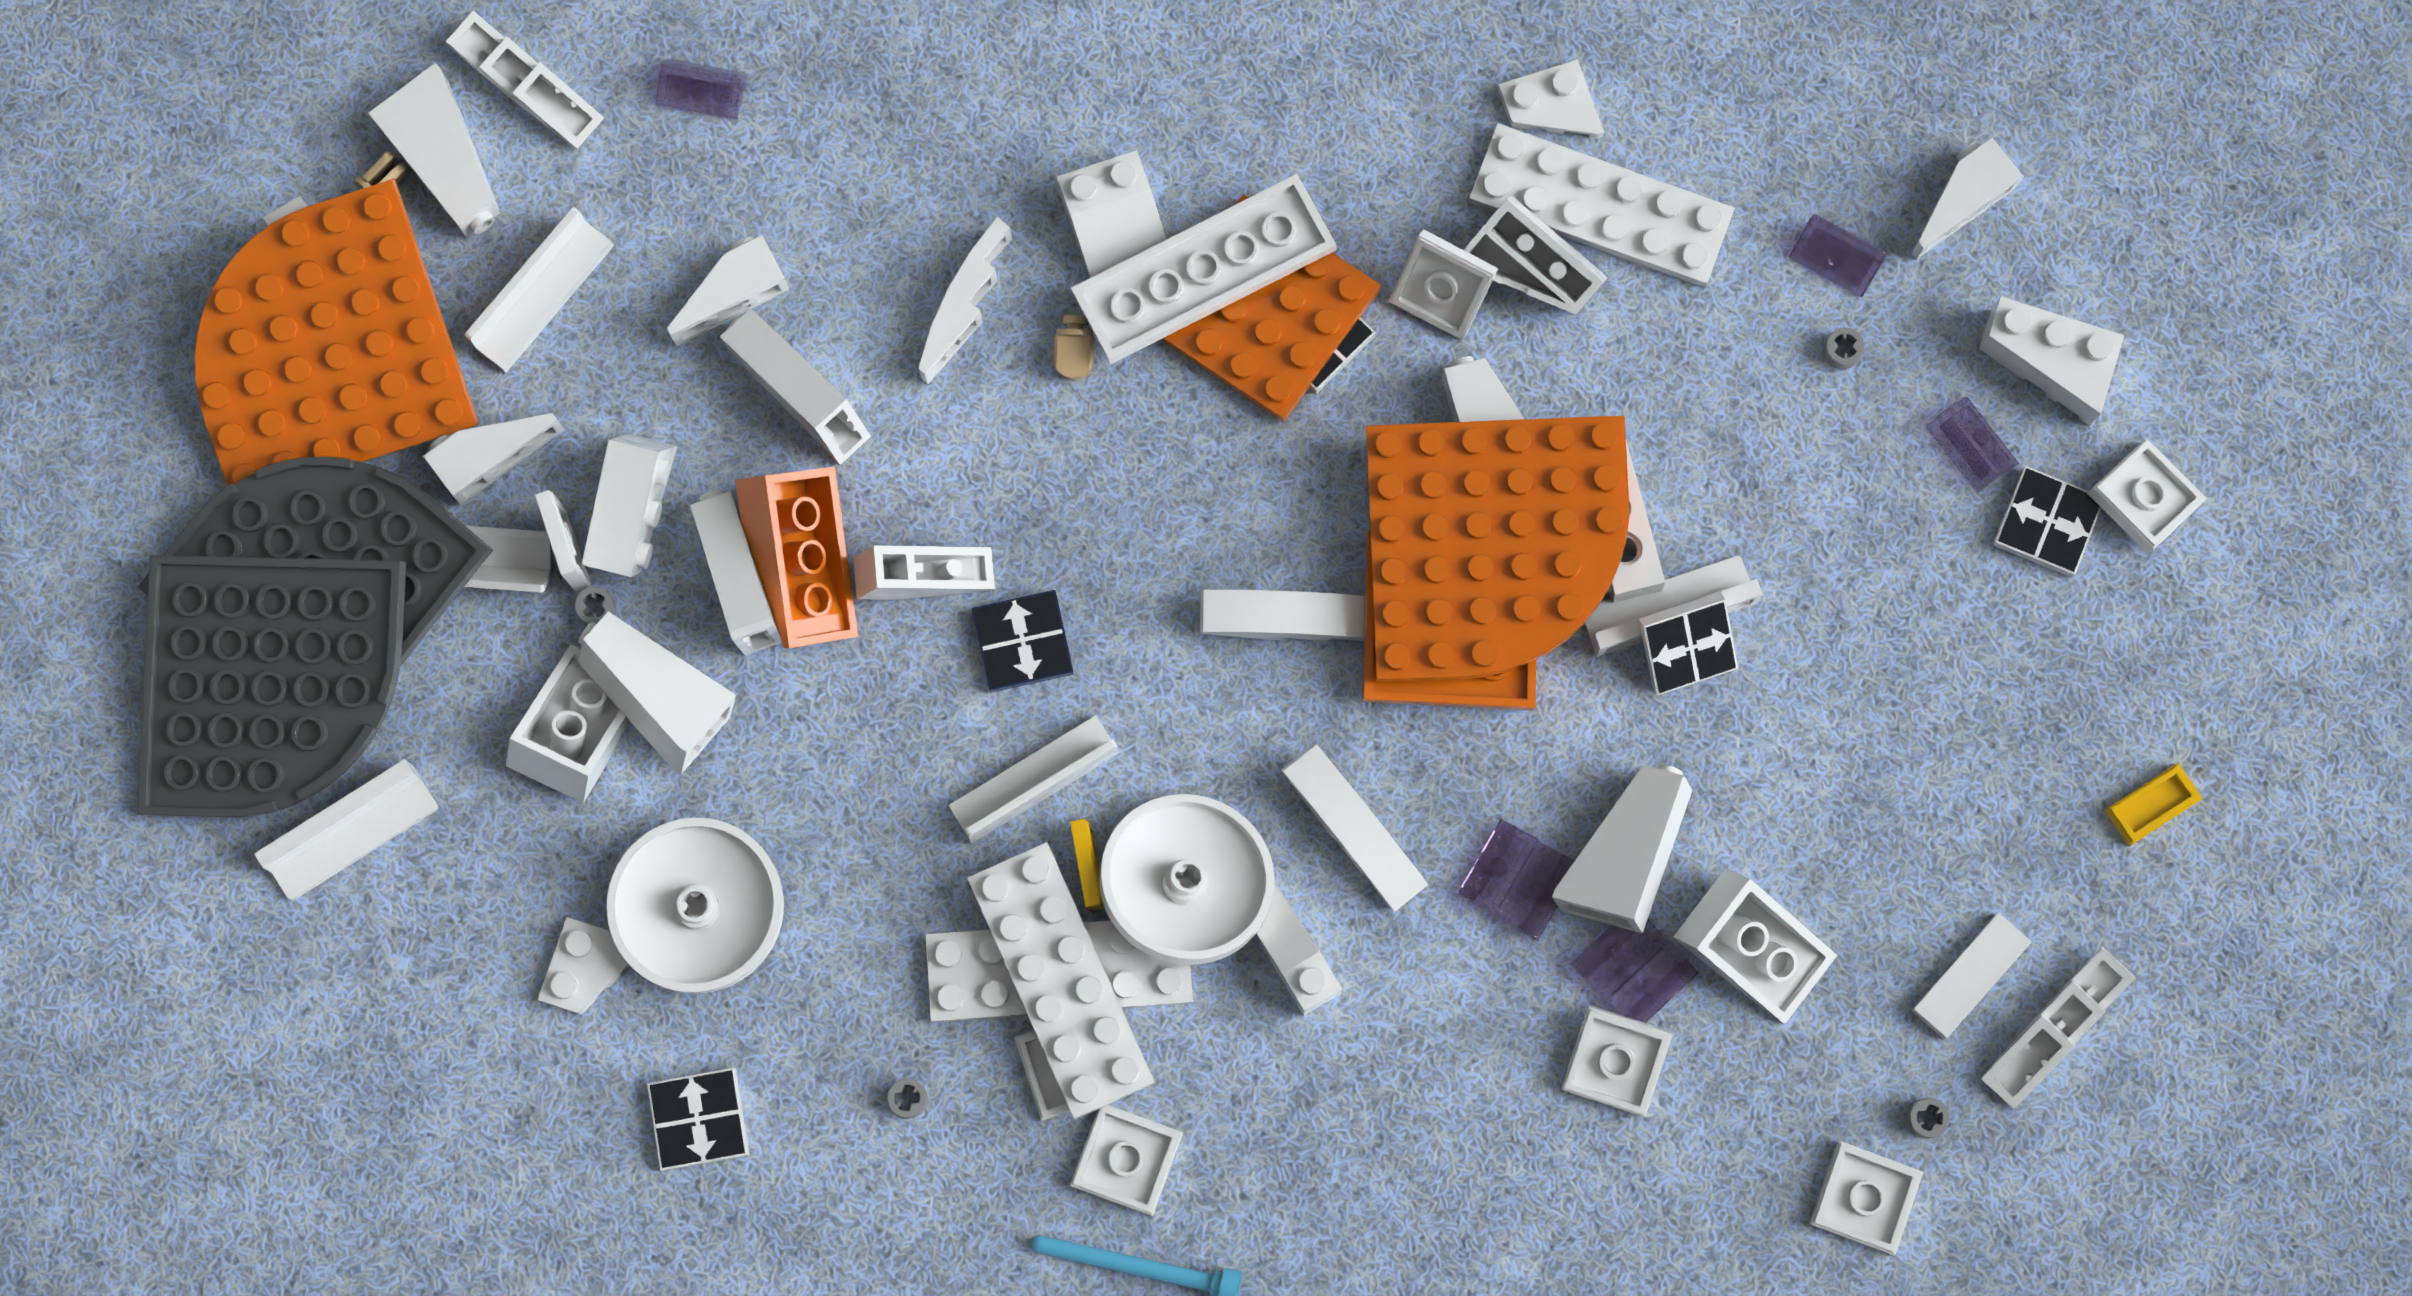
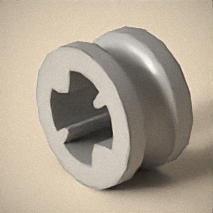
(1856, 350)
(593, 592)
(898, 1088)
(1921, 1106)

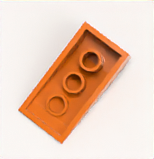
(800, 553)

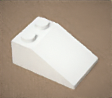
(1111, 211)
(567, 731)
(1755, 944)

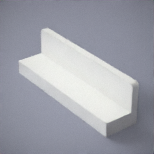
(538, 290)
(518, 561)
(1618, 625)
(1033, 779)
(347, 830)

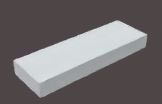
(1971, 976)

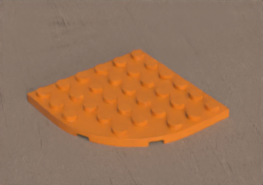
(327, 341)
(1490, 539)

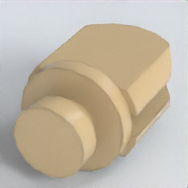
(380, 169)
(1074, 348)

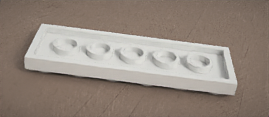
(1604, 205)
(1203, 269)
(1061, 980)
(973, 982)

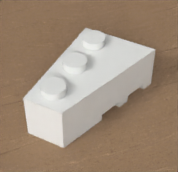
(1535, 258)
(2055, 353)
(628, 504)

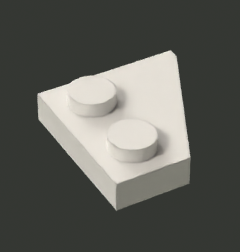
(1553, 101)
(581, 967)

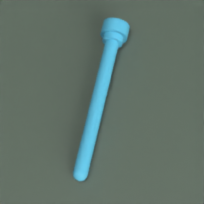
(1218, 1284)

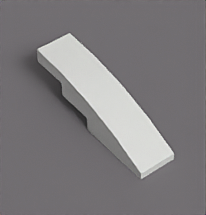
(524, 80)
(957, 314)
(1282, 614)
(1354, 827)
(2057, 1027)

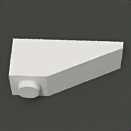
(1974, 185)
(735, 284)
(484, 453)
(922, 571)
(1296, 956)

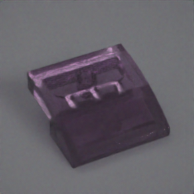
(1516, 879)
(1634, 970)

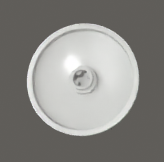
(1186, 879)
(695, 905)

